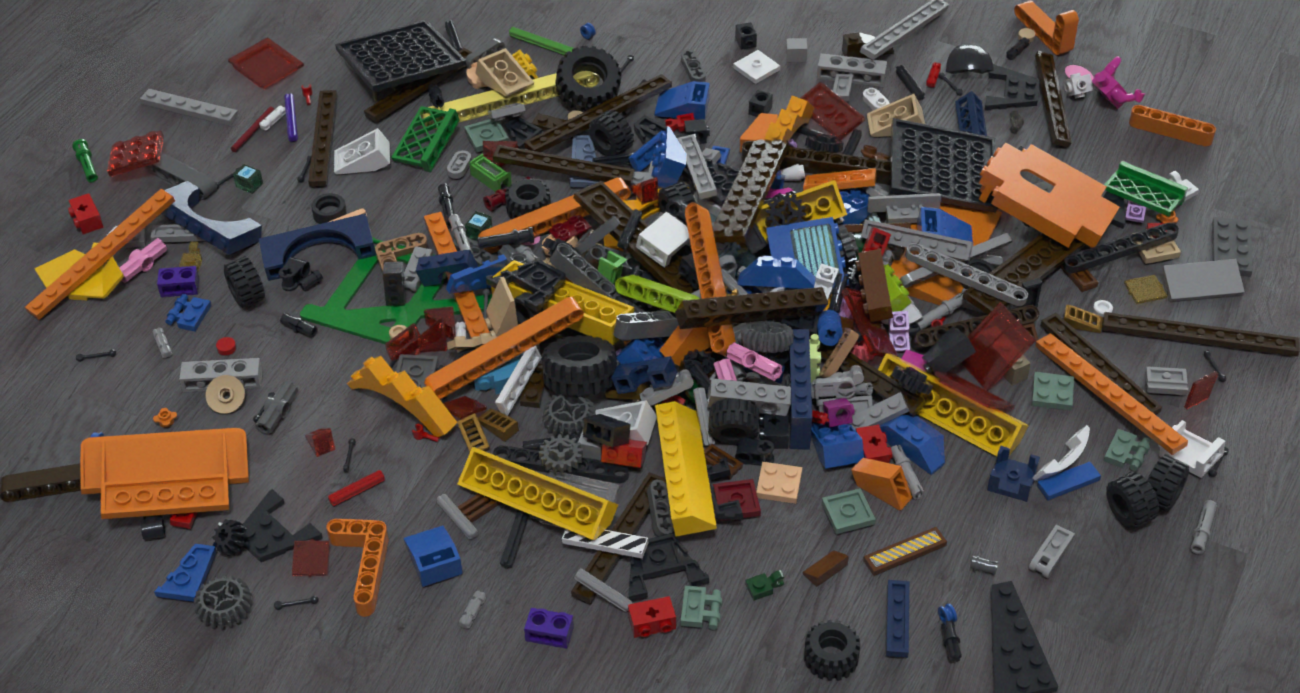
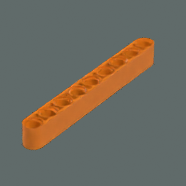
(549, 215)
(708, 270)
(504, 347)

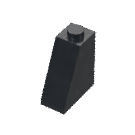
(948, 352)

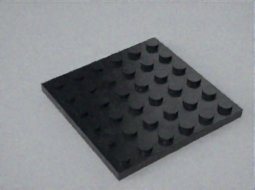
(400, 55)
(939, 161)

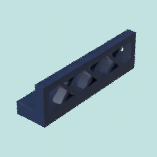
(975, 115)

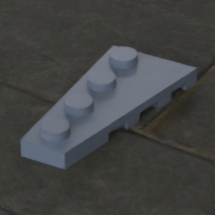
(584, 150)

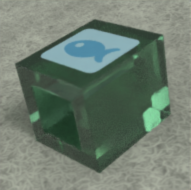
(248, 178)
(476, 224)

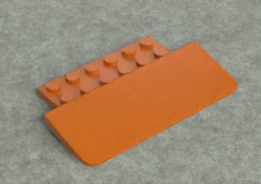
(163, 471)

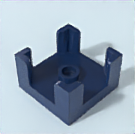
(1013, 477)

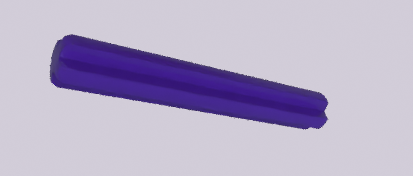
(291, 117)

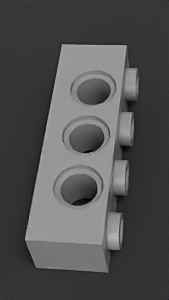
(863, 70)
(198, 374)
(767, 398)

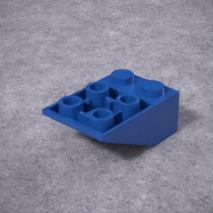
(684, 99)
(668, 159)
(856, 206)
(941, 223)
(642, 350)
(837, 444)
(433, 555)

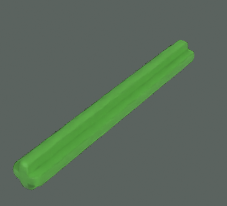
(539, 41)

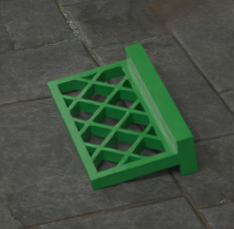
(437, 140)
(1153, 184)

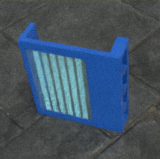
(808, 242)

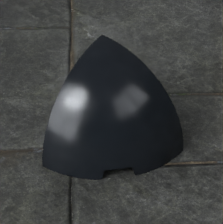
(969, 58)

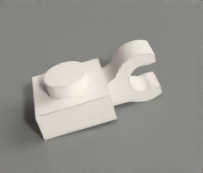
(1192, 190)

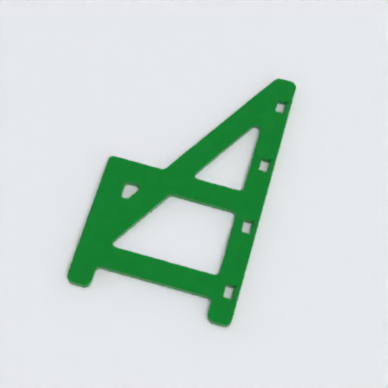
(367, 321)

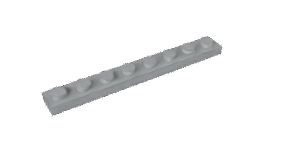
(904, 28)

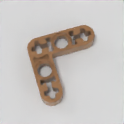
(390, 256)
(840, 352)

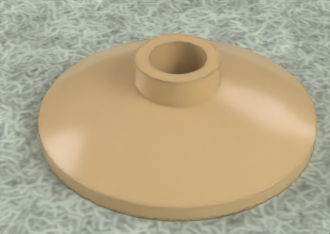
(217, 389)

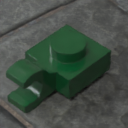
(761, 586)

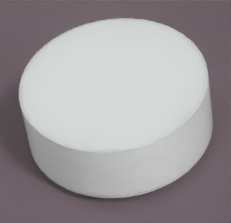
(1102, 306)

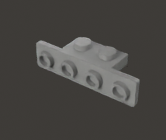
(903, 207)

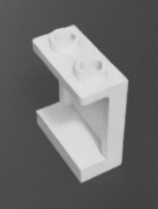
(663, 239)
(1199, 452)

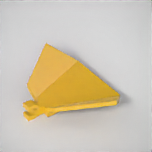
(97, 285)

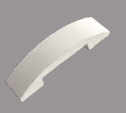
(1076, 444)

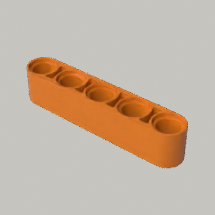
(1172, 125)

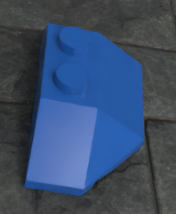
(777, 273)
(918, 440)

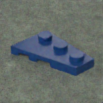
(475, 279)
(189, 575)

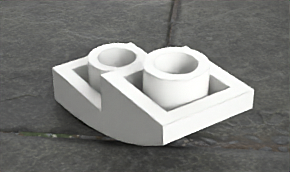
(826, 278)

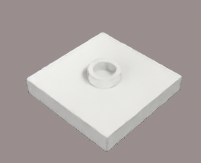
(756, 66)

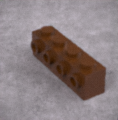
(875, 285)

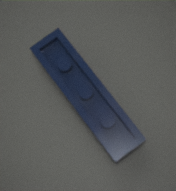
(897, 618)

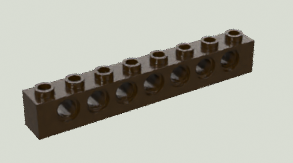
(751, 308)

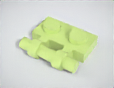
(815, 357)

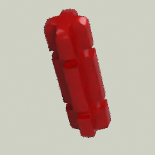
(933, 75)
(819, 417)

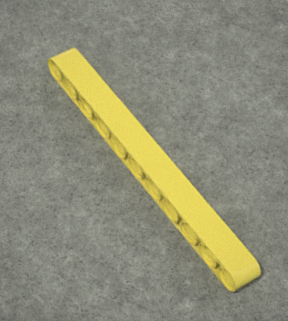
(479, 104)

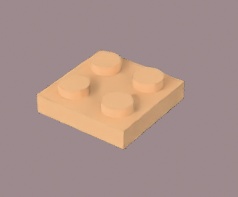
(779, 482)

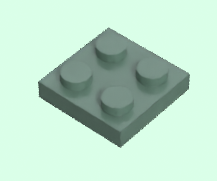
(485, 131)
(1053, 391)
(848, 511)

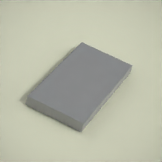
(1203, 280)

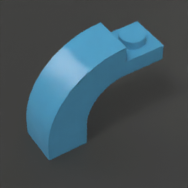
(497, 378)

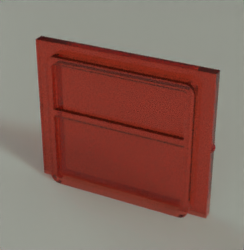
(265, 63)
(998, 345)
(973, 391)

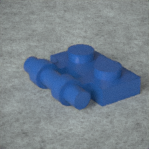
(193, 314)

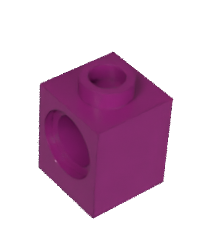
(831, 408)

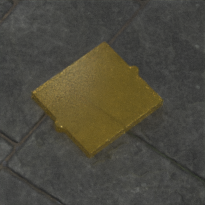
(1145, 289)

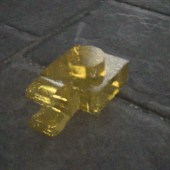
(192, 258)

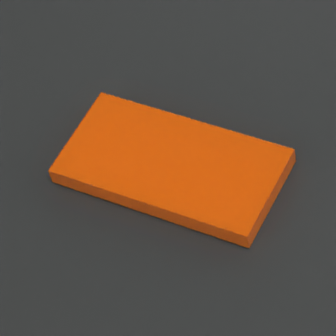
(843, 179)

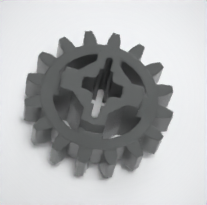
(849, 245)
(560, 454)

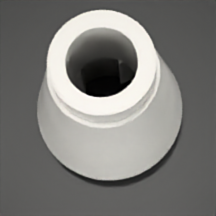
(794, 173)

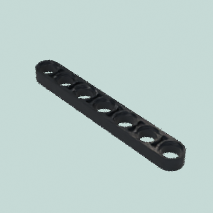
(1115, 253)
(588, 472)

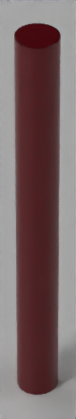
(251, 130)

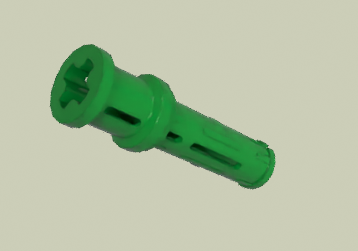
(85, 159)

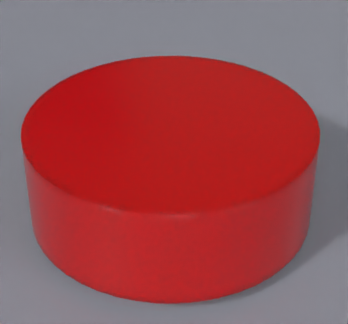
(226, 346)

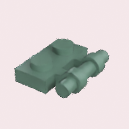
(1120, 449)
(693, 607)

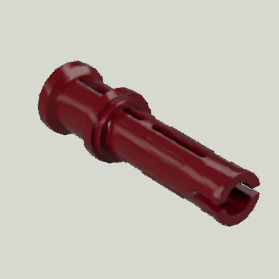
(496, 199)

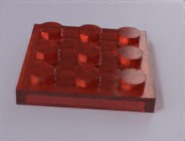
(135, 153)

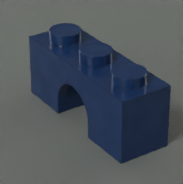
(432, 268)
(631, 375)

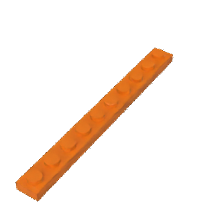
(99, 254)
(465, 300)
(1112, 394)

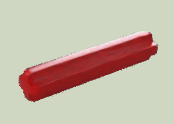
(356, 487)

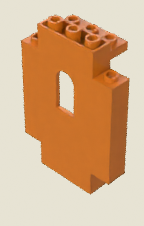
(1065, 213)

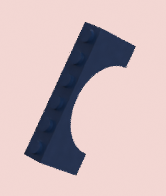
(348, 231)
(224, 235)
(800, 390)

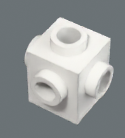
(1078, 85)

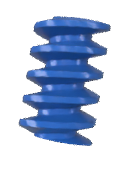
(829, 327)

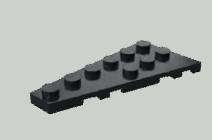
(722, 176)
(1016, 651)

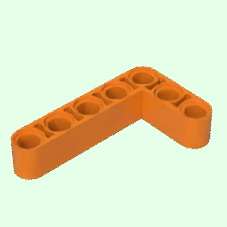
(1056, 35)
(374, 539)

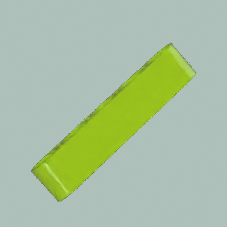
(652, 292)

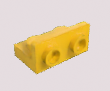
(525, 62)

